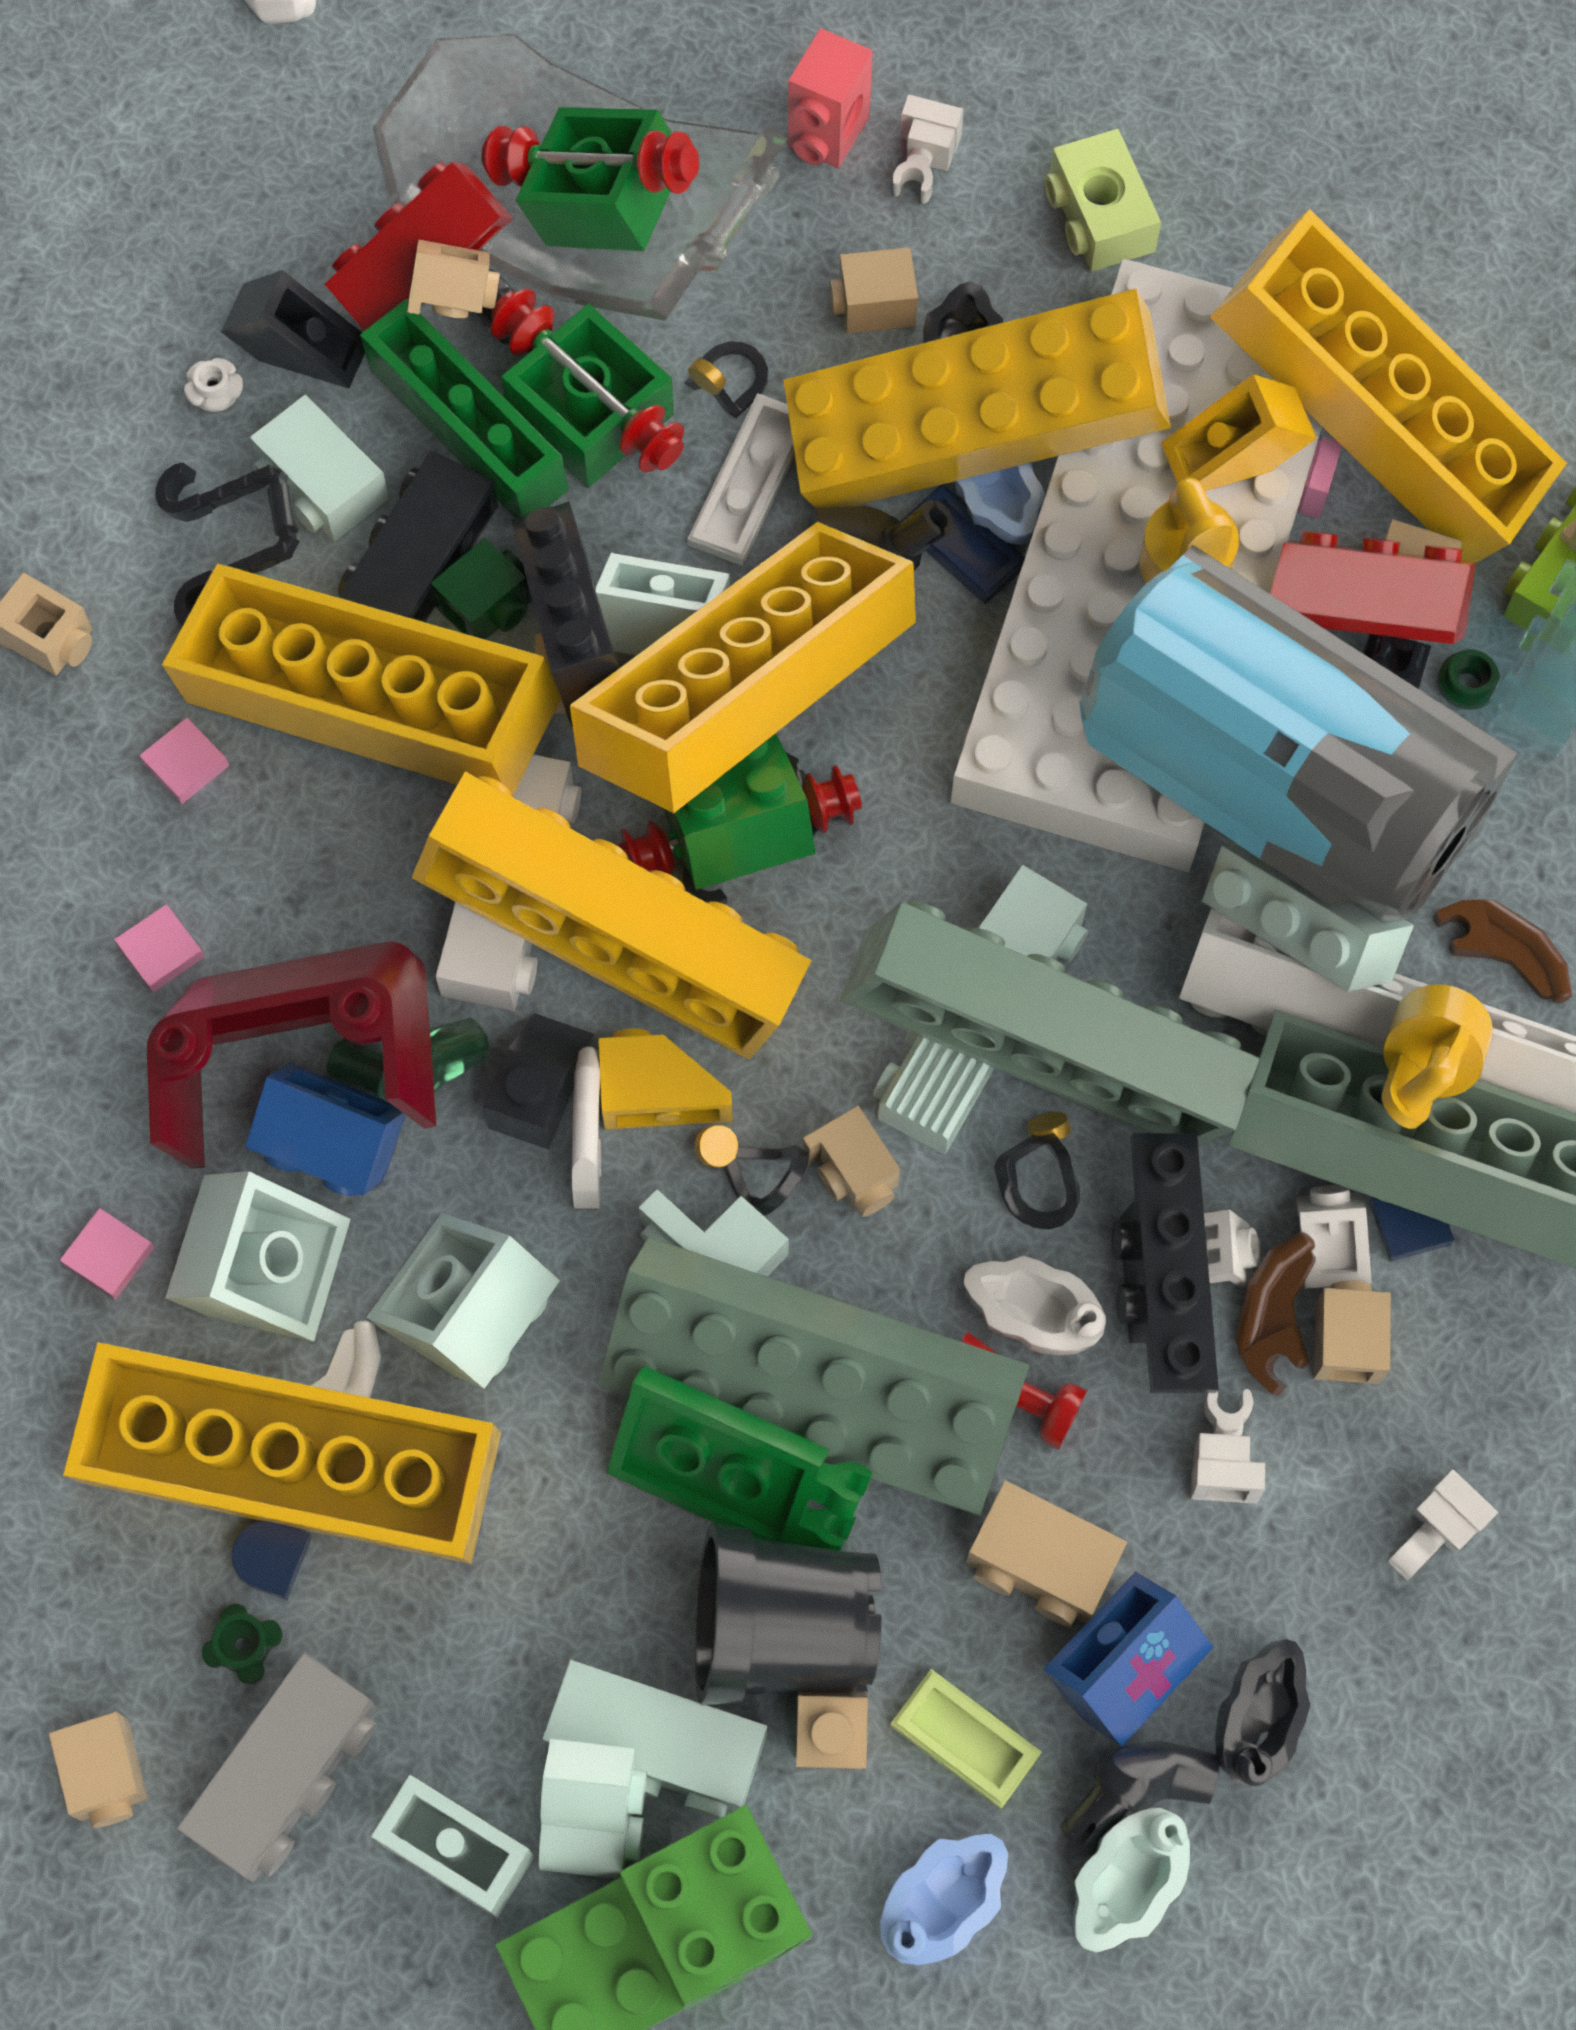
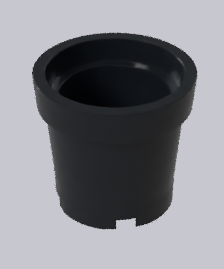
(783, 1618)

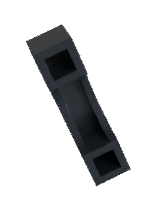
(565, 601)

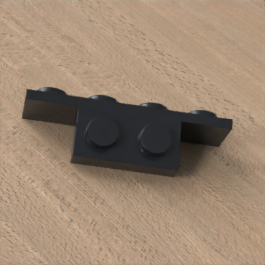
(1167, 1265)

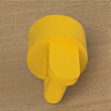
(1183, 522)
(1433, 1050)

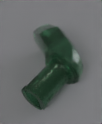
(453, 1049)

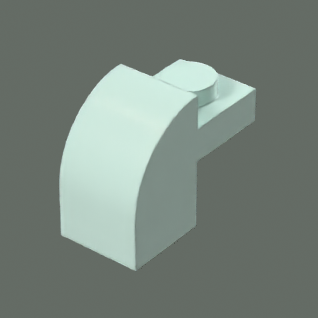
(736, 1237)

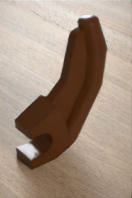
(1511, 939)
(1268, 1311)

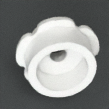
(215, 397)

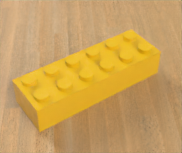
(1389, 388)
(977, 402)
(743, 666)
(362, 679)
(610, 916)
(283, 1453)

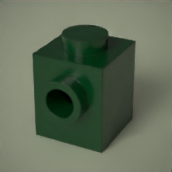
(483, 591)

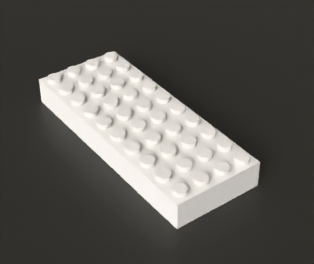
(1082, 568)

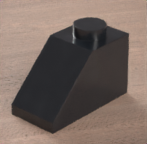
(294, 330)
(535, 1081)

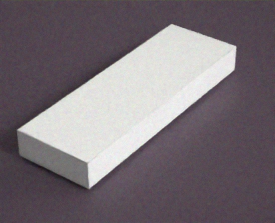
(746, 483)

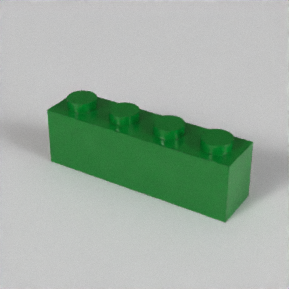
(464, 410)

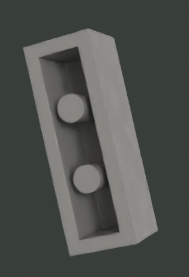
(280, 1770)

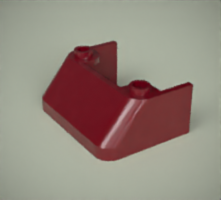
(363, 991)

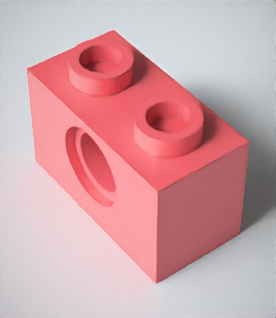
(829, 99)

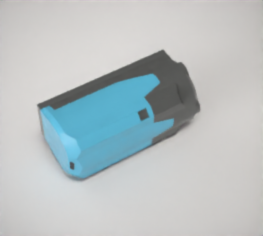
(1289, 739)

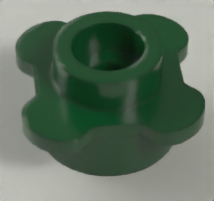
(238, 1624)

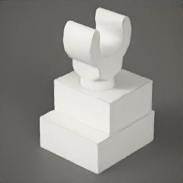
(932, 140)
(1223, 1458)
(1448, 1517)

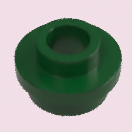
(1474, 663)

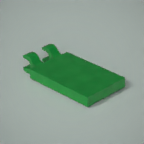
(733, 1465)

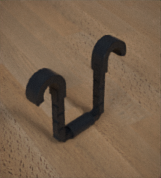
(200, 505)

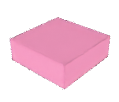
(1319, 477)
(184, 760)
(159, 948)
(107, 1253)

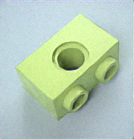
(1104, 173)

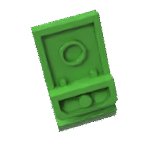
(659, 1934)

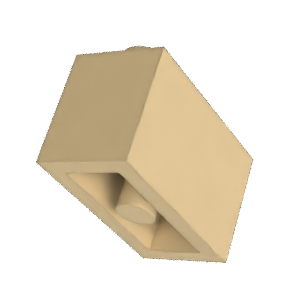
(1044, 1555)

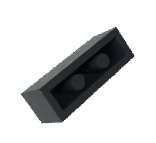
(429, 529)

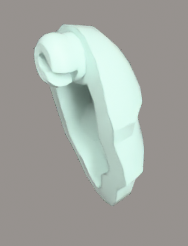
(1131, 1879)

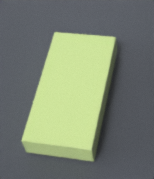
(965, 1739)

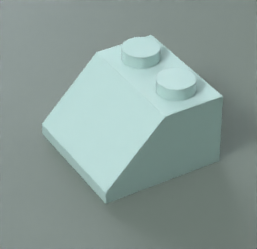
(258, 1255)
(465, 1298)

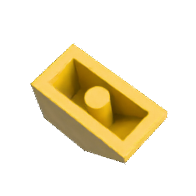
(1241, 434)
(656, 1084)

